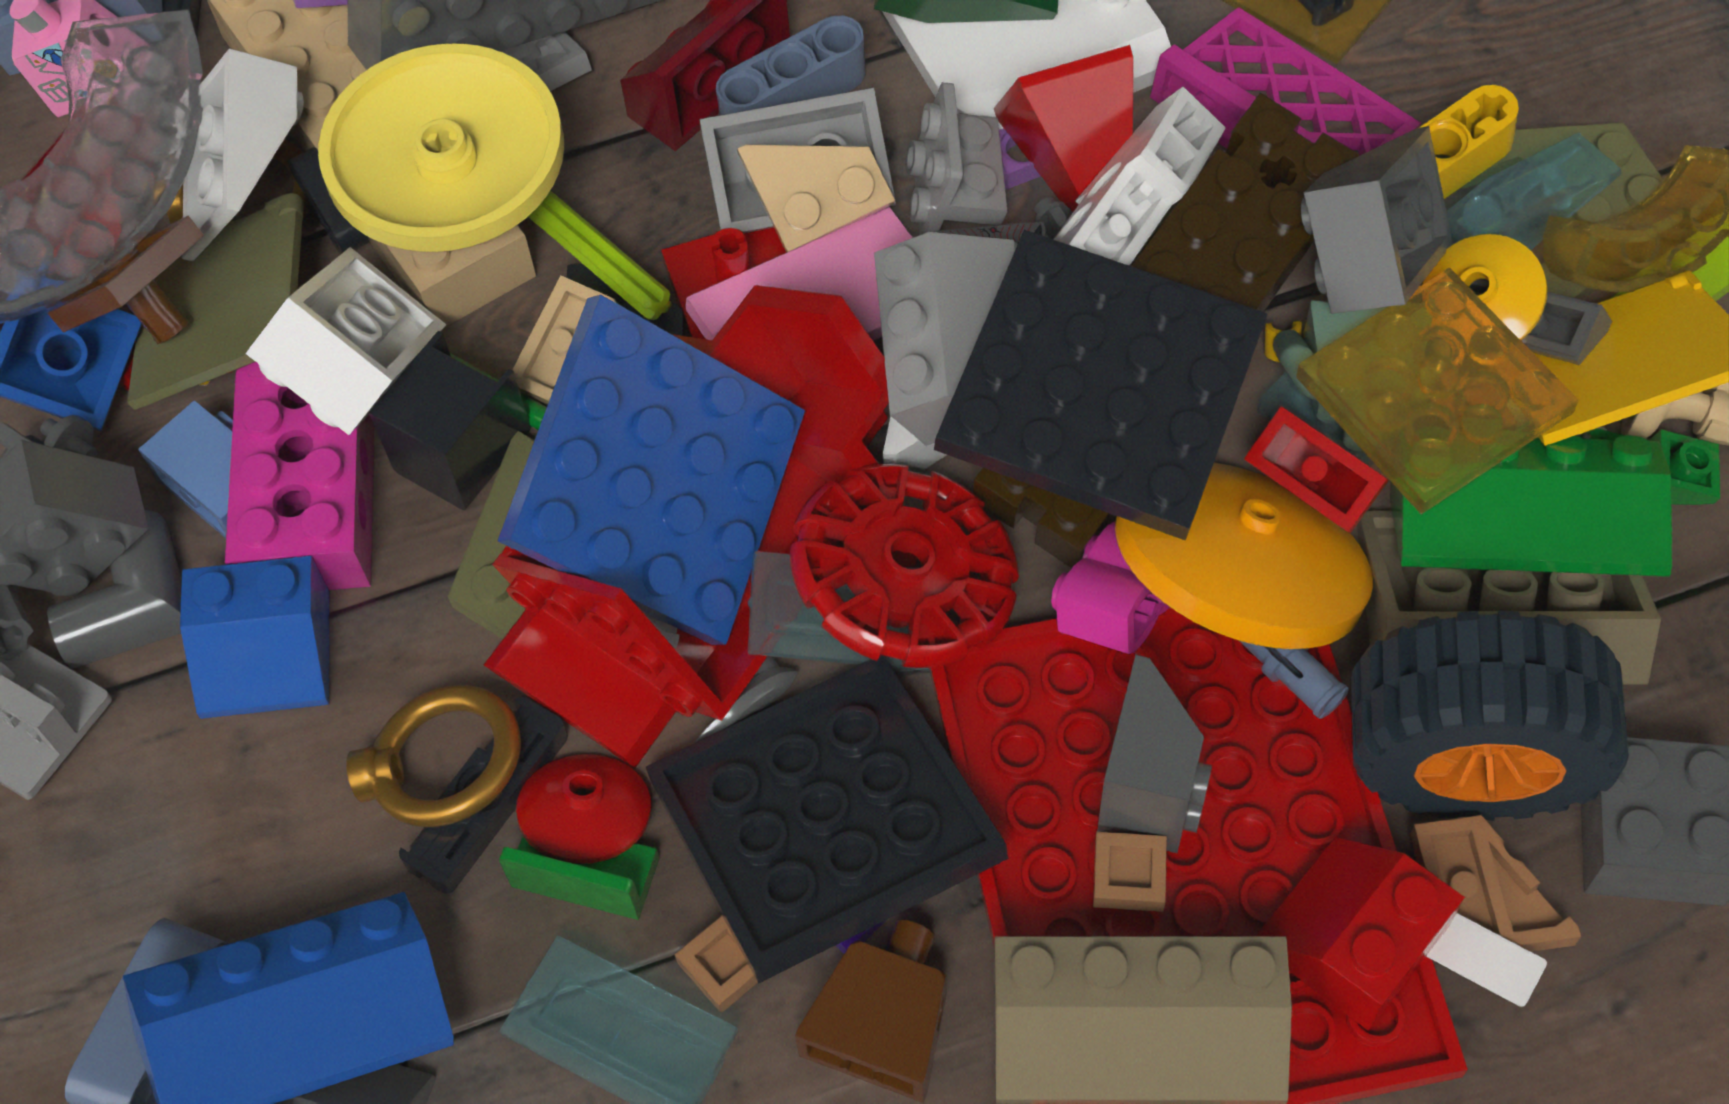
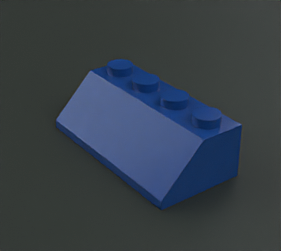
(290, 1008)

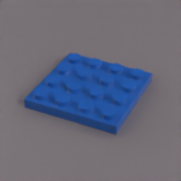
(653, 471)

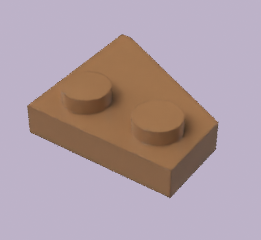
(1496, 887)

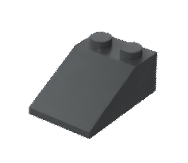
(1378, 224)

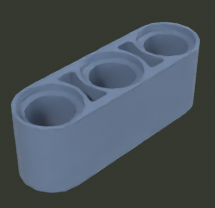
(806, 66)
(110, 1061)

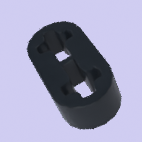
(309, 178)

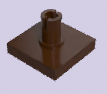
(135, 286)

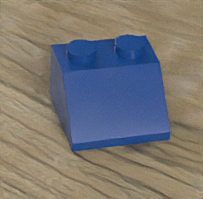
(256, 636)

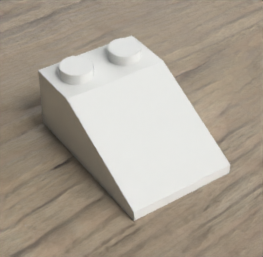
(244, 120)
(344, 339)

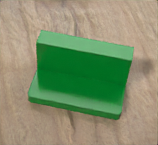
(608, 886)

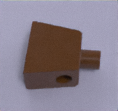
(880, 1014)

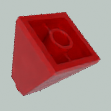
(1071, 118)

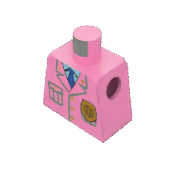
(40, 41)

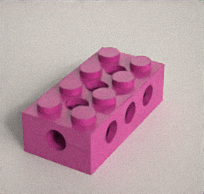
(298, 484)

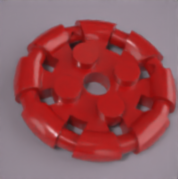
(900, 595)

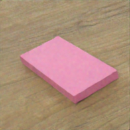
(829, 265)

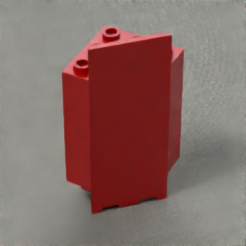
(590, 647)

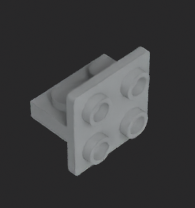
(955, 167)
(42, 717)

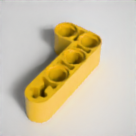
(1474, 134)

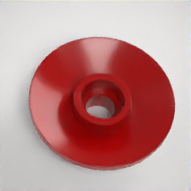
(588, 826)

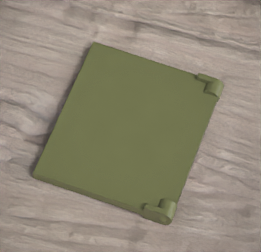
(225, 297)

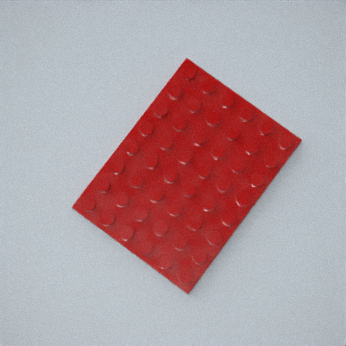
(1034, 741)

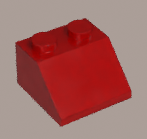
(1362, 925)

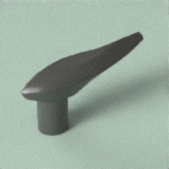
(760, 692)

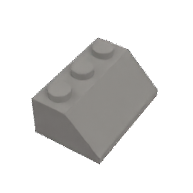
(821, 121)
(931, 314)

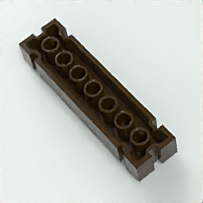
(1221, 238)

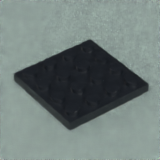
(1102, 384)
(824, 816)

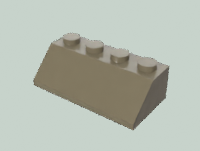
(1142, 1020)

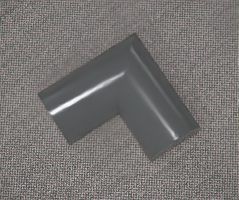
(132, 612)

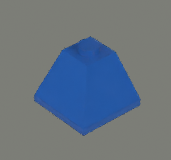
(69, 369)

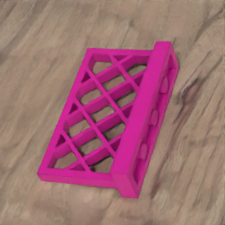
(1227, 96)

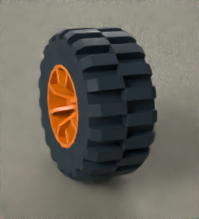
(1488, 716)

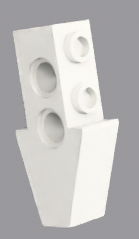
(1143, 179)

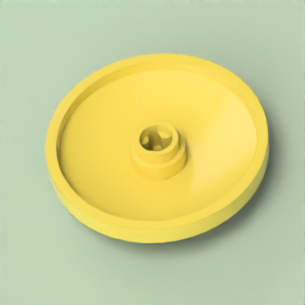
(441, 147)

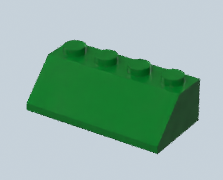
(1551, 510)

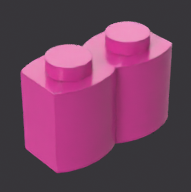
(1105, 599)

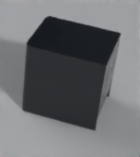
(448, 423)

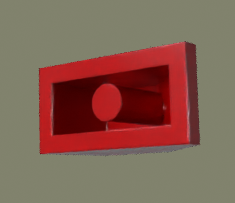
(1316, 469)

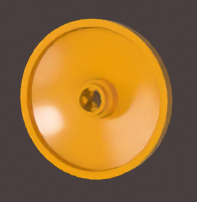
(1255, 565)

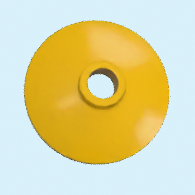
(1514, 274)

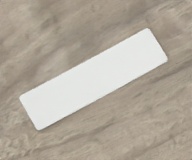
(1489, 960)

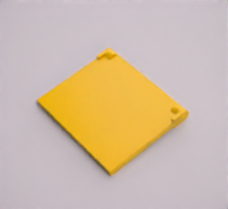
(1658, 350)

